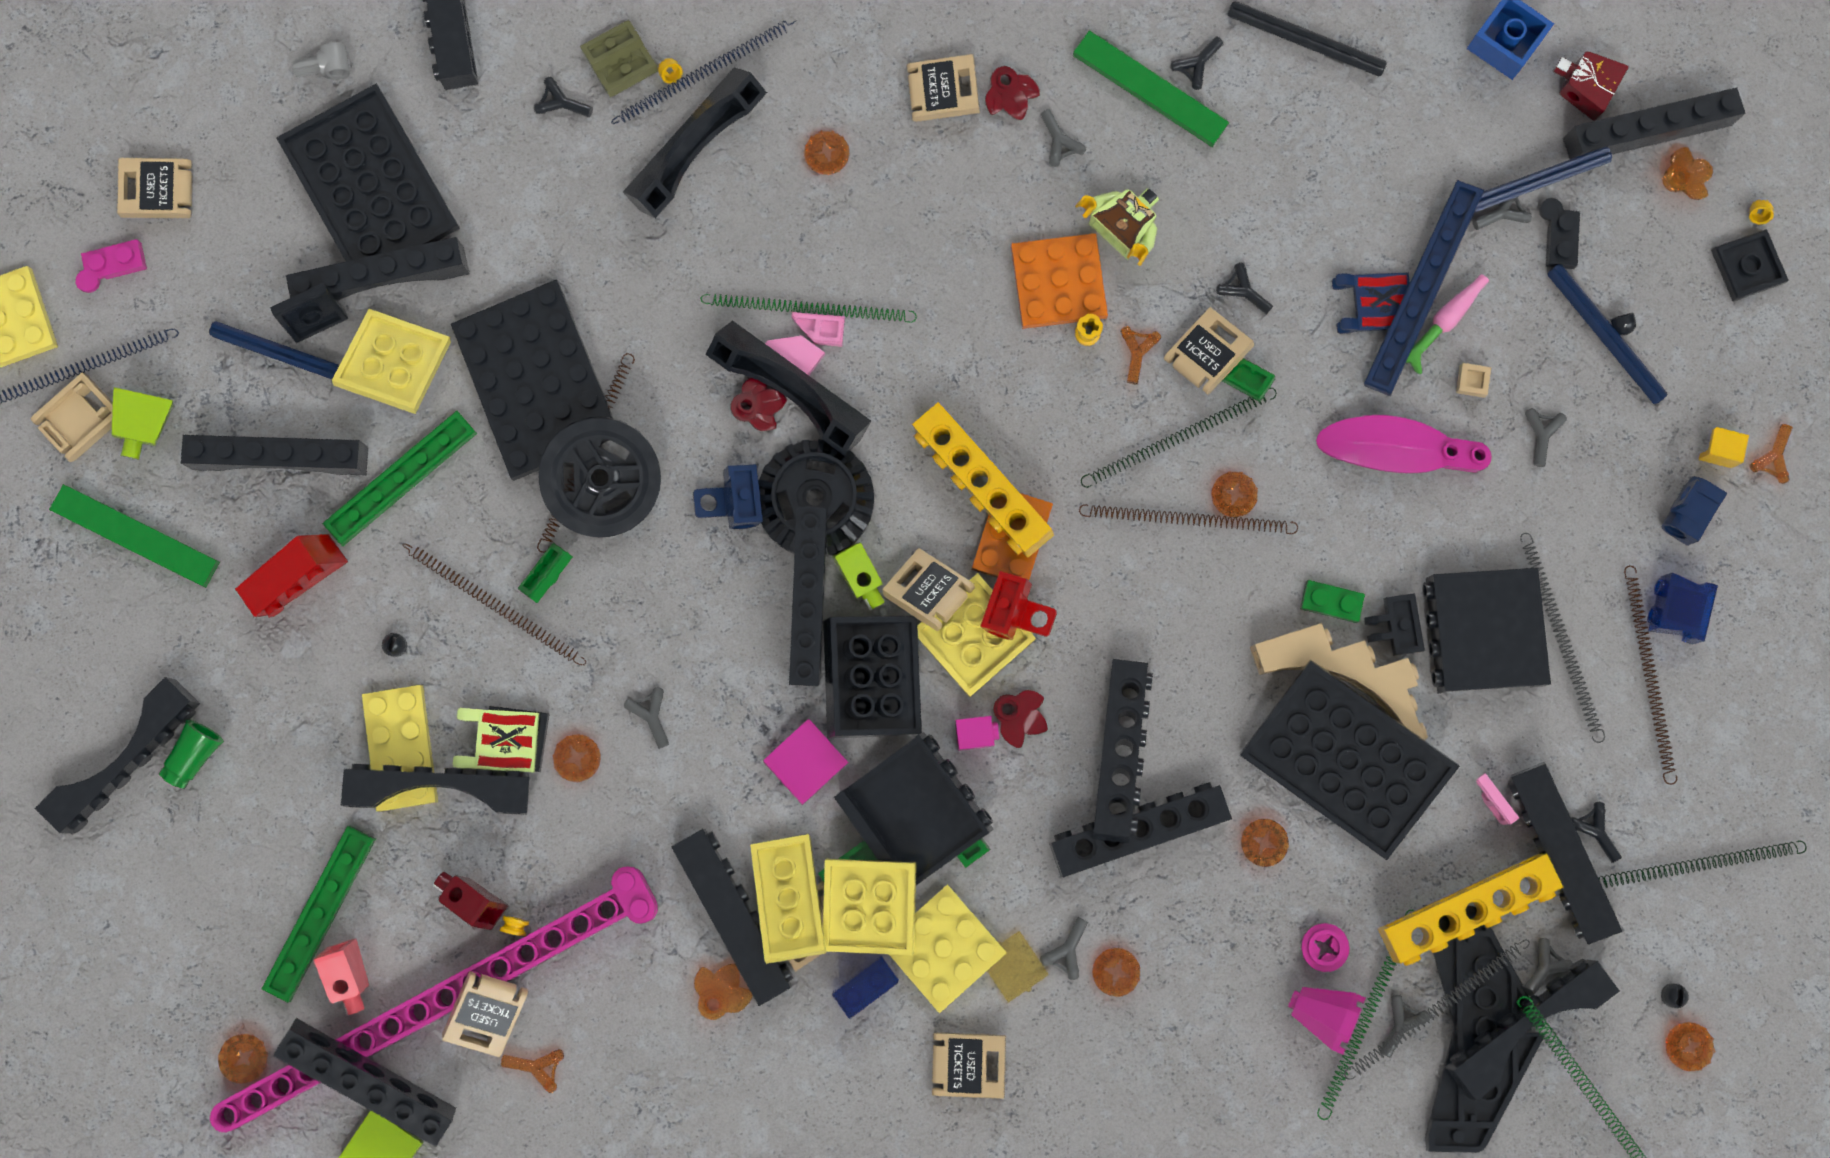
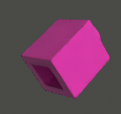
(976, 733)

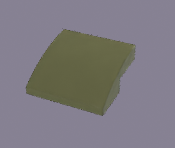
(619, 58)

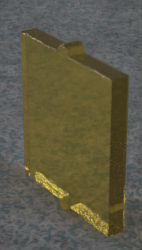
(1017, 968)

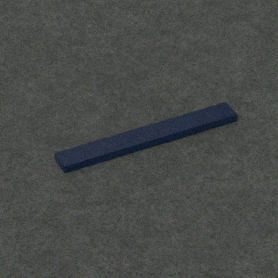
(1423, 288)

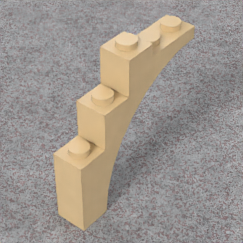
(1352, 664)

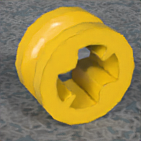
(514, 926)

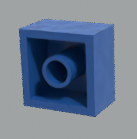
(1510, 36)

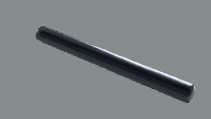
(1307, 38)

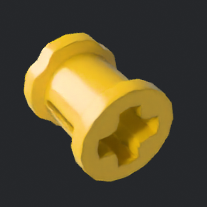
(1080, 331)

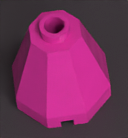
(1327, 1014)

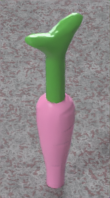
(1447, 319)

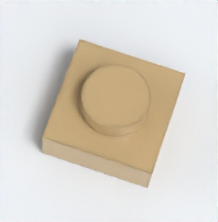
(1473, 380)

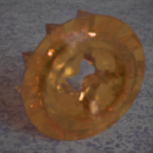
(819, 162)
(1222, 499)
(589, 763)
(1277, 837)
(1103, 978)
(1678, 1040)
(230, 1055)

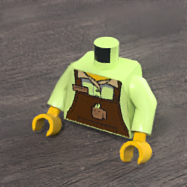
(1124, 220)

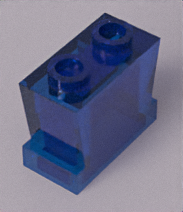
(1682, 608)
(865, 987)

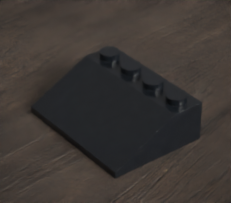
(872, 676)

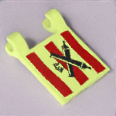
(503, 740)

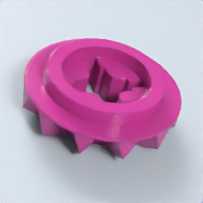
(1338, 944)

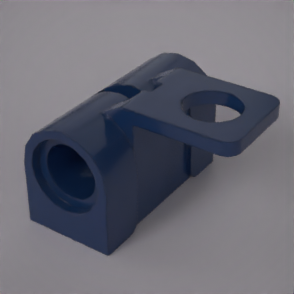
(736, 500)
(1693, 510)

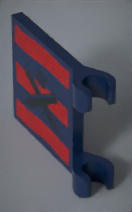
(1375, 299)

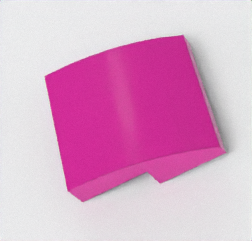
(805, 761)

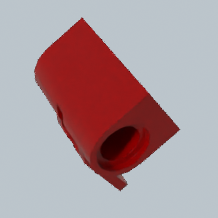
(1012, 609)

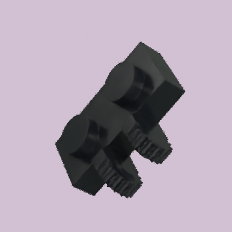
(1402, 624)

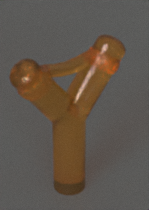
(1138, 351)
(1775, 456)
(536, 1067)

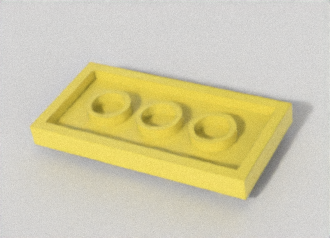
(399, 737)
(787, 899)

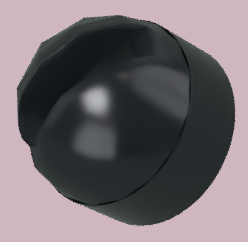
(1624, 324)
(399, 646)
(1670, 994)

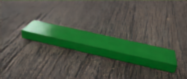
(1150, 88)
(399, 478)
(134, 535)
(318, 914)

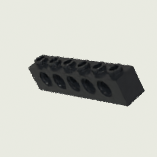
(808, 595)
(1213, 812)
(1106, 824)
(365, 1082)

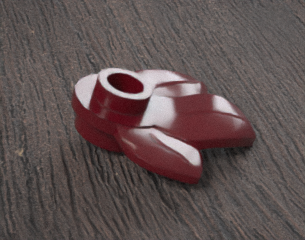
(1011, 96)
(762, 404)
(1023, 720)

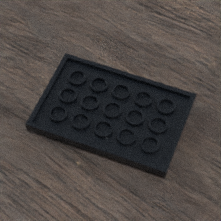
(367, 178)
(530, 373)
(1349, 759)

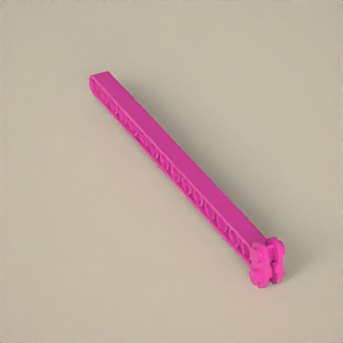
(631, 899)

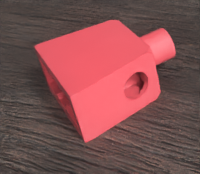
(342, 964)

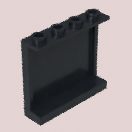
(1486, 630)
(915, 808)

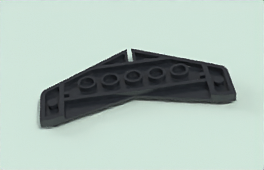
(1455, 1119)

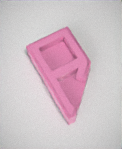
(820, 328)
(798, 351)
(1496, 802)

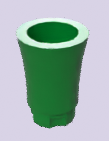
(189, 753)

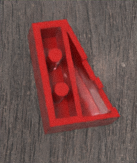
(290, 573)

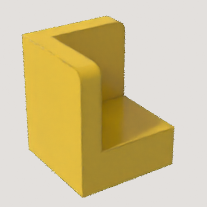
(1725, 448)

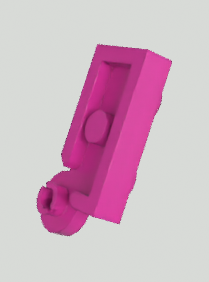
(110, 263)

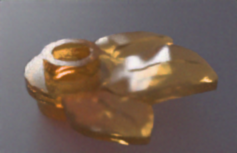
(1687, 174)
(722, 987)

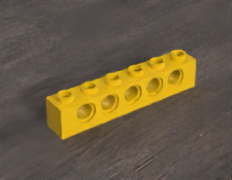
(939, 422)
(1536, 870)

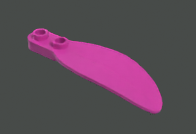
(1399, 446)

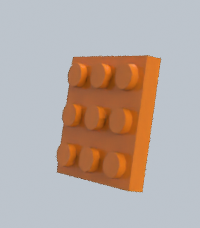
(1058, 280)

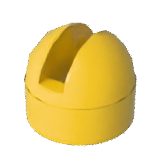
(674, 75)
(1767, 212)

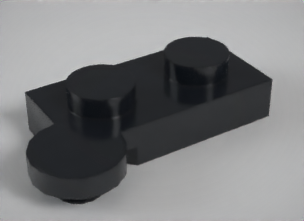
(1561, 234)

